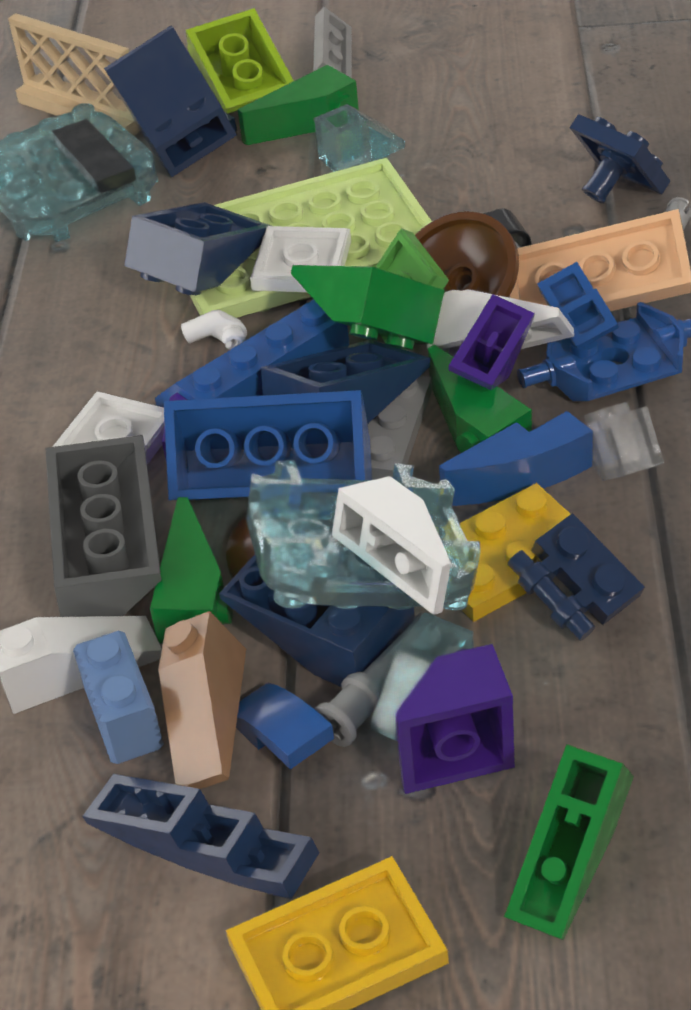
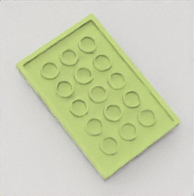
(361, 198)

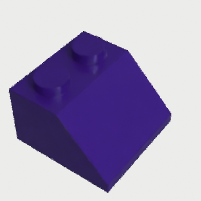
(456, 721)

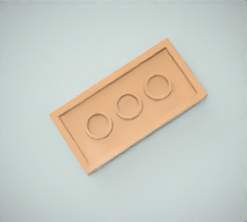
(623, 261)

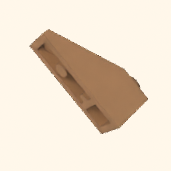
(201, 698)

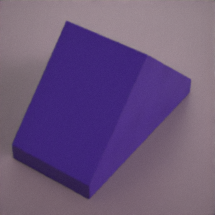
(493, 343)

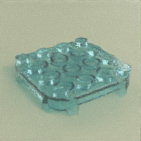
(47, 192)
(305, 564)

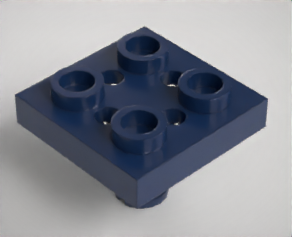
(617, 157)

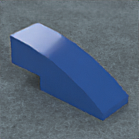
(520, 459)

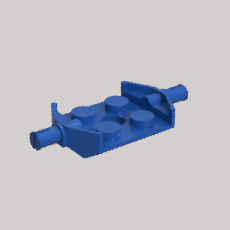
(645, 345)

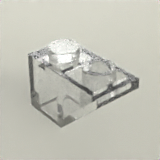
(623, 441)

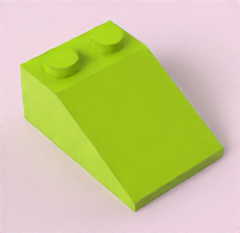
(237, 59)

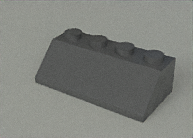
(101, 526)

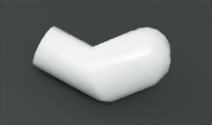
(218, 324)

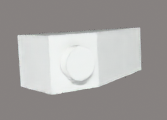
(463, 307)
(395, 537)
(40, 658)

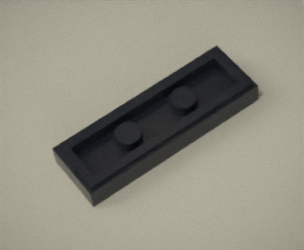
(93, 156)

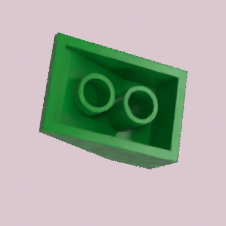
(374, 302)

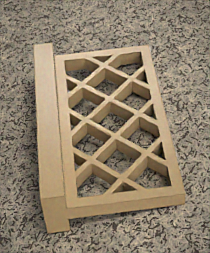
(48, 90)

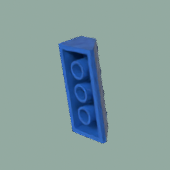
(239, 369)
(224, 441)

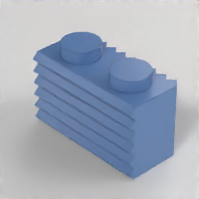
(118, 697)

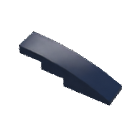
(202, 837)

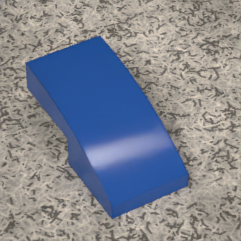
(579, 304)
(283, 724)

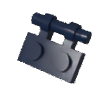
(585, 568)

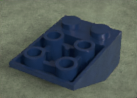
(170, 101)
(319, 637)

